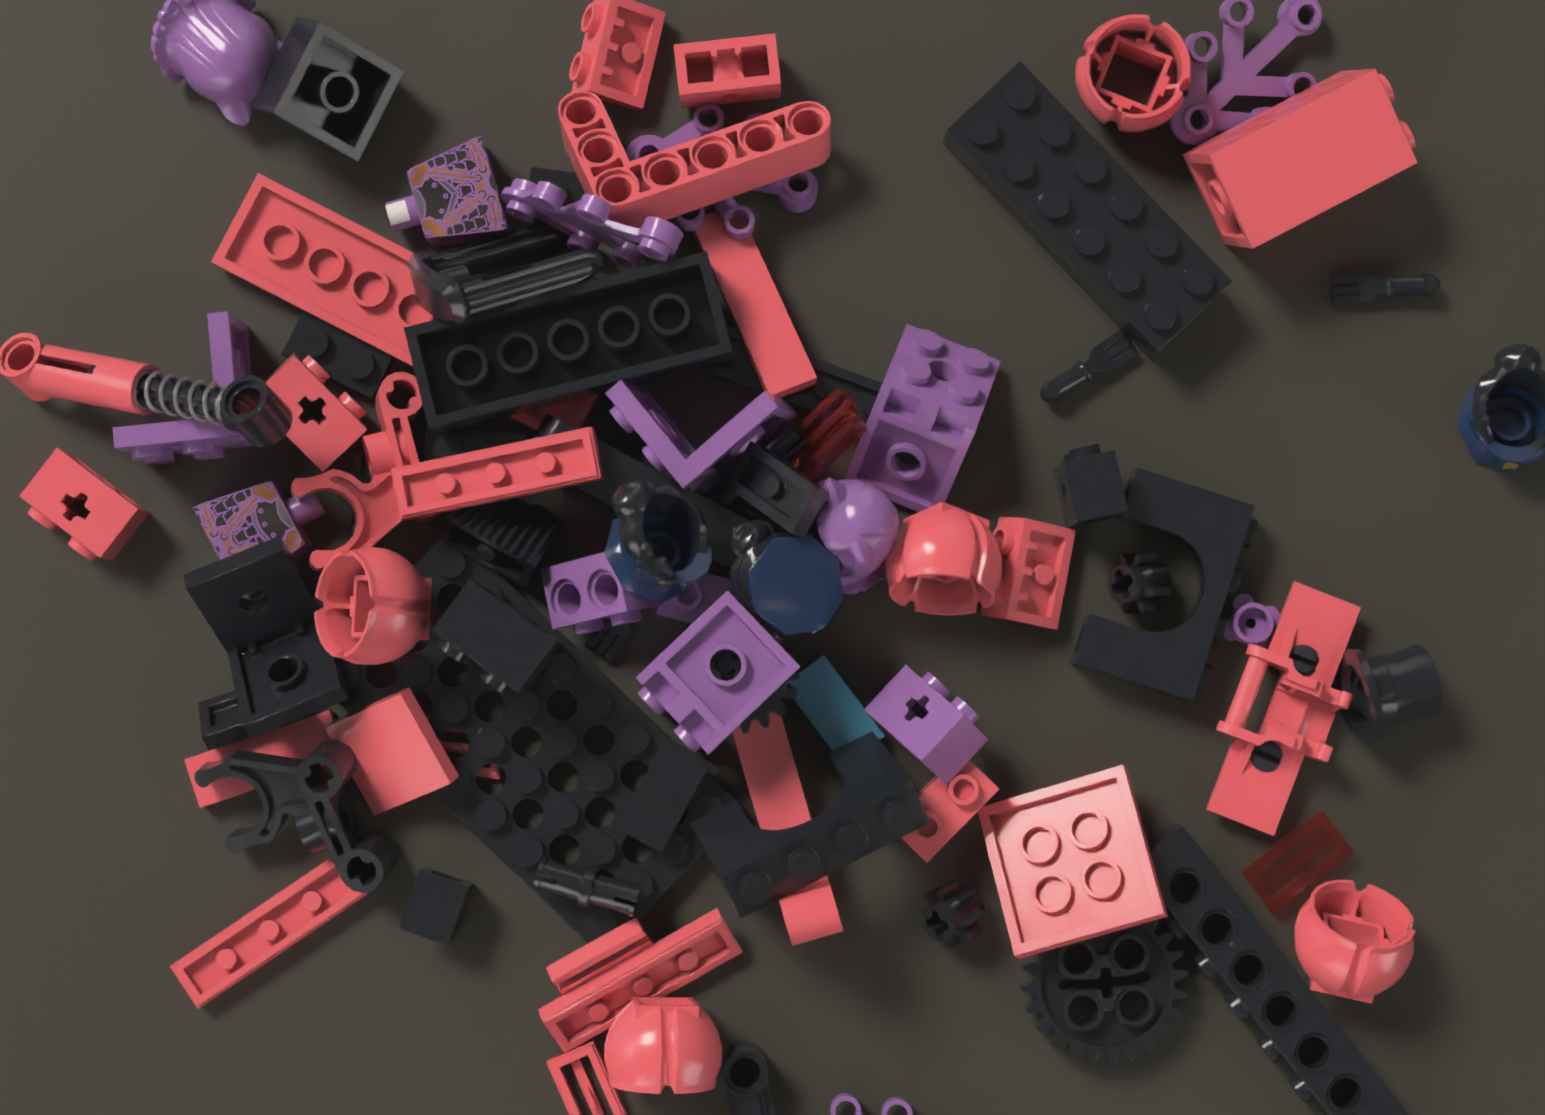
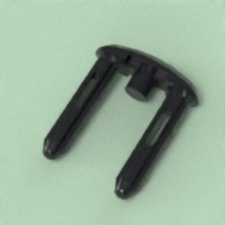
(445, 282)

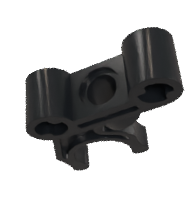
(320, 808)

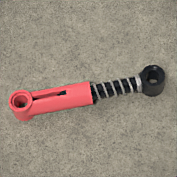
(140, 389)

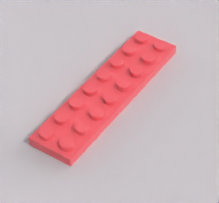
(339, 275)

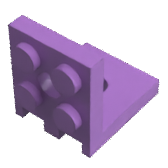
(923, 418)
(160, 441)
(672, 451)
(689, 691)

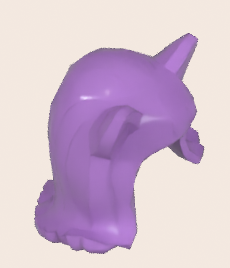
(217, 49)
(858, 528)

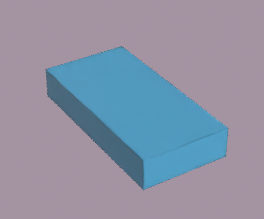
(832, 705)

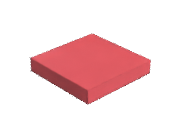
(393, 751)

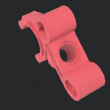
(373, 502)

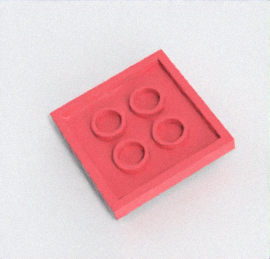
(1071, 862)

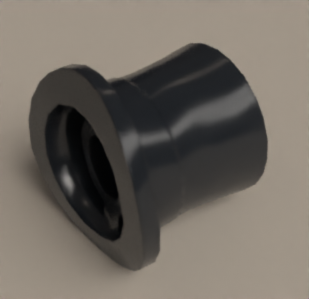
(1388, 690)

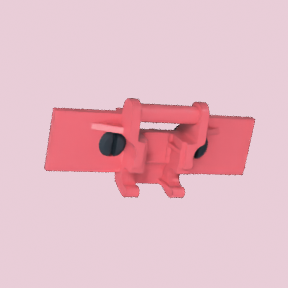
(1298, 716)

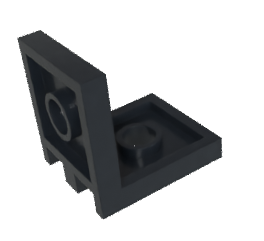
(268, 635)

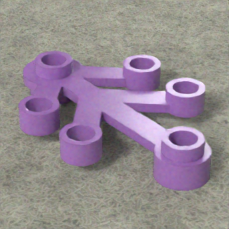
(1239, 73)
(727, 208)
(588, 223)

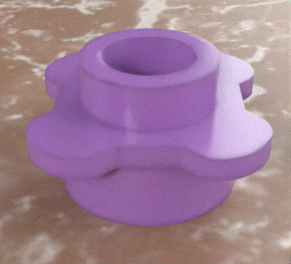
(1246, 609)

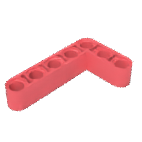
(687, 166)
(781, 805)

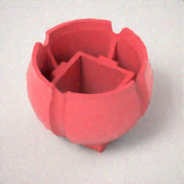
(1147, 45)
(944, 562)
(372, 606)
(1353, 940)
(662, 1045)

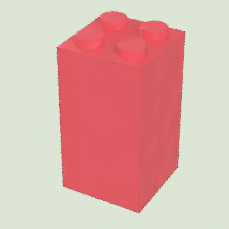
(1301, 157)

